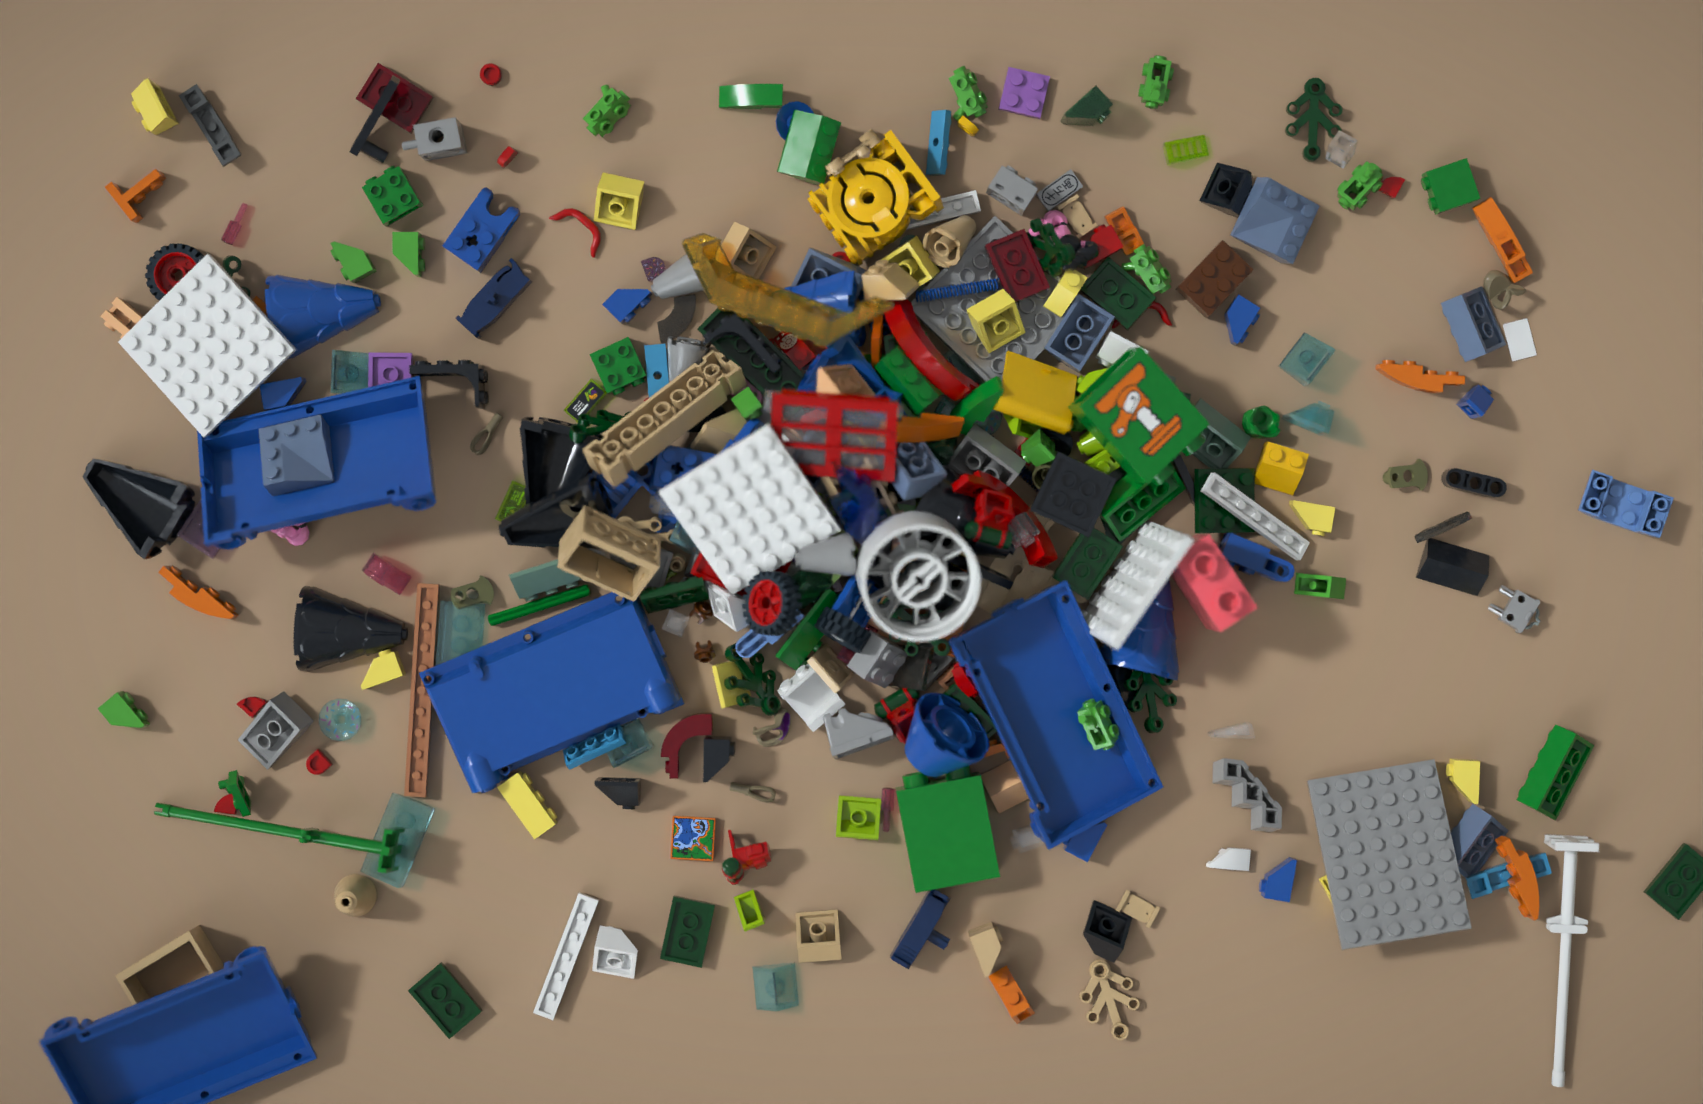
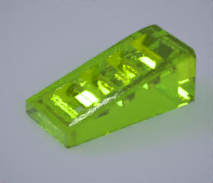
(1167, 147)

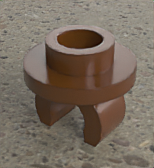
(703, 609)
(704, 655)

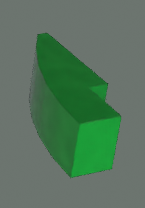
(751, 96)
(978, 403)

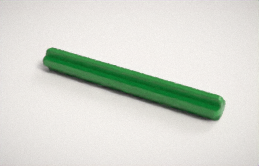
(539, 605)

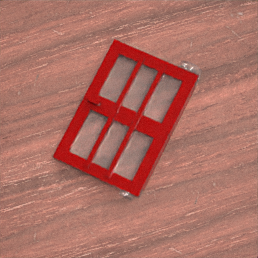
(837, 431)

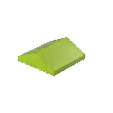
(858, 817)

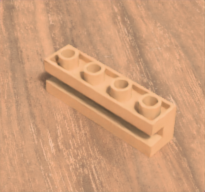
(121, 317)

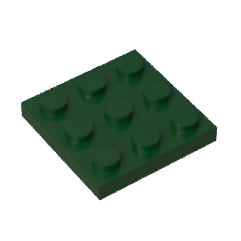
(1211, 516)

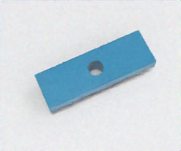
(938, 142)
(656, 364)
(594, 746)

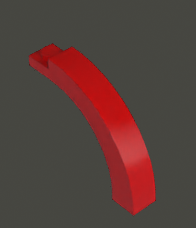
(924, 354)
(1038, 553)

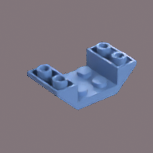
(1625, 505)

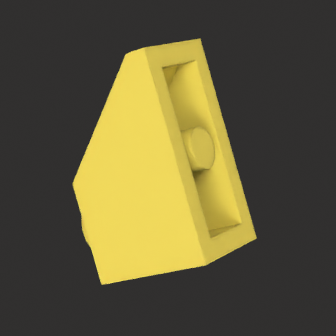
(1065, 292)
(1314, 516)
(383, 669)
(1465, 777)

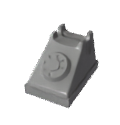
(854, 732)

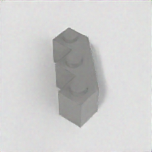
(1249, 793)

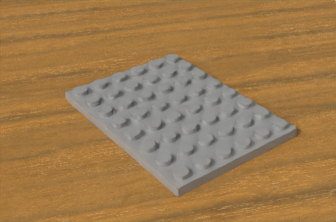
(1388, 854)

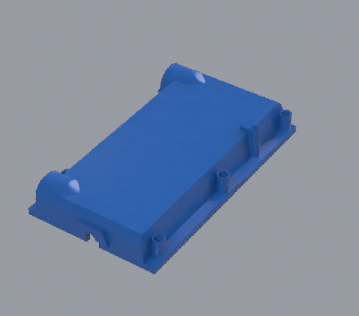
(376, 453)
(1033, 675)
(551, 690)
(186, 1041)

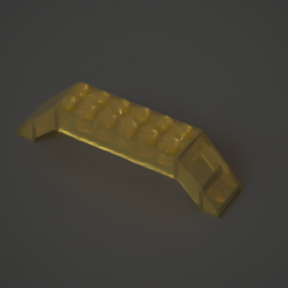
(770, 303)

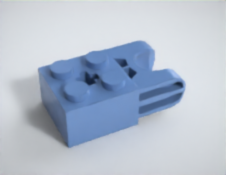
(753, 642)

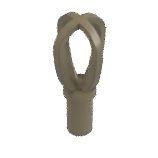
(490, 428)
(746, 789)

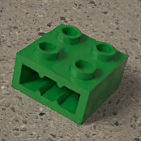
(1450, 186)
(392, 195)
(619, 366)

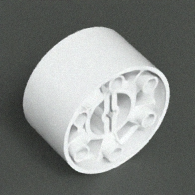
(904, 588)

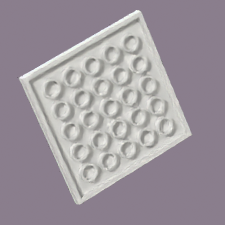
(207, 345)
(749, 508)
(1134, 582)

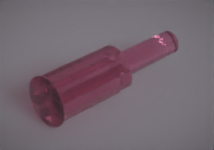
(234, 227)
(887, 805)

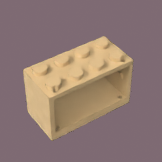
(617, 539)
(200, 942)

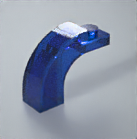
(865, 518)

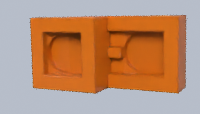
(1125, 230)

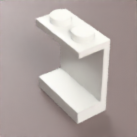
(810, 696)

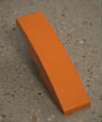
(928, 428)

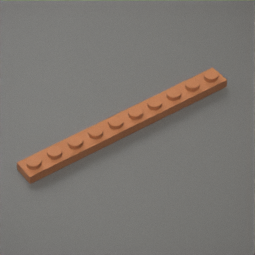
(420, 704)

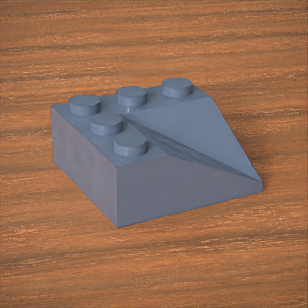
(1275, 220)
(821, 265)
(296, 455)

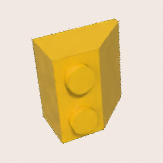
(1280, 468)

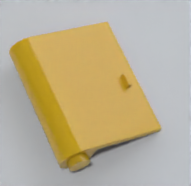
(1037, 393)

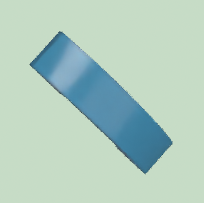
(1497, 876)

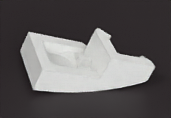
(1231, 859)

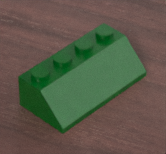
(1134, 503)
(806, 636)
(1555, 772)

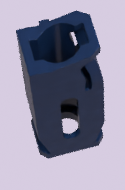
(494, 299)
(921, 929)

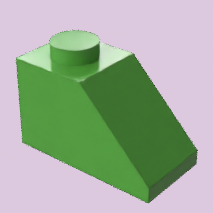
(1038, 449)
(1320, 586)

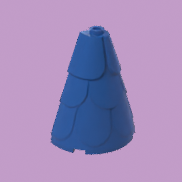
(836, 291)
(316, 310)
(842, 353)
(1151, 642)

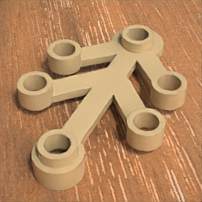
(867, 140)
(663, 536)
(1108, 995)

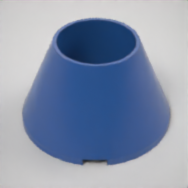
(944, 736)

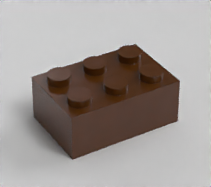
(1214, 279)

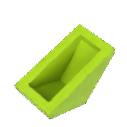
(749, 910)

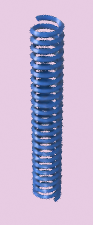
(935, 290)

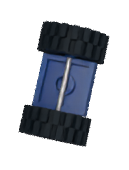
(849, 615)

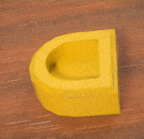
(967, 126)

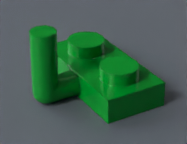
(236, 787)

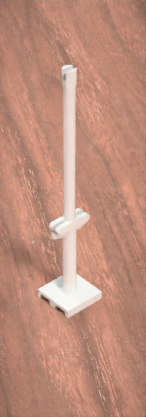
(1566, 925)

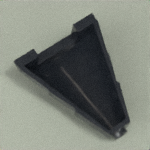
(550, 456)
(141, 504)
(958, 511)
(544, 521)
(339, 630)

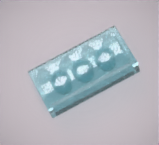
(459, 630)
(415, 819)

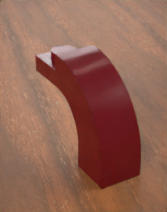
(693, 725)

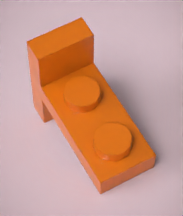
(136, 194)
(1011, 995)

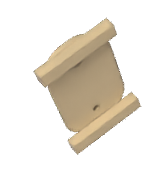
(1077, 216)
(1138, 908)

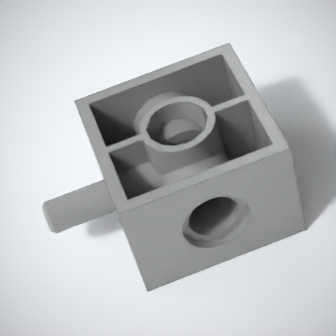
(428, 135)

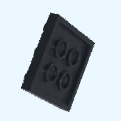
(1073, 494)

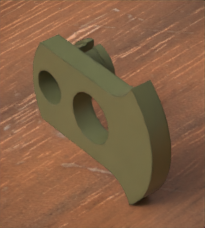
(1418, 472)
(484, 590)

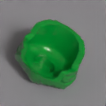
(1261, 422)

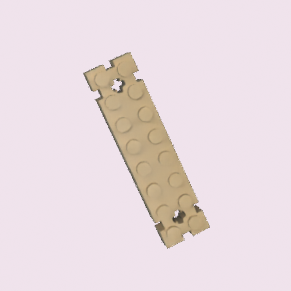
(664, 417)

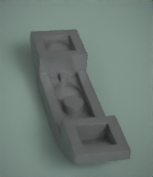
(210, 124)

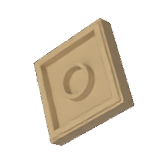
(830, 669)

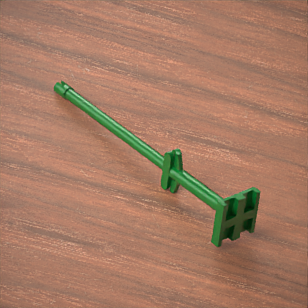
(386, 848)

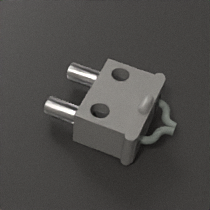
(1519, 612)

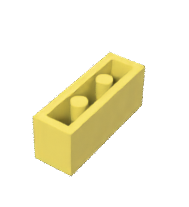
(528, 804)

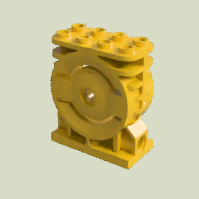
(863, 240)

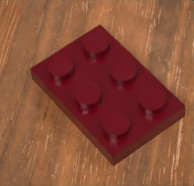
(405, 104)
(1017, 266)

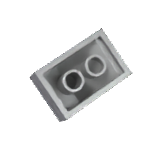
(275, 729)

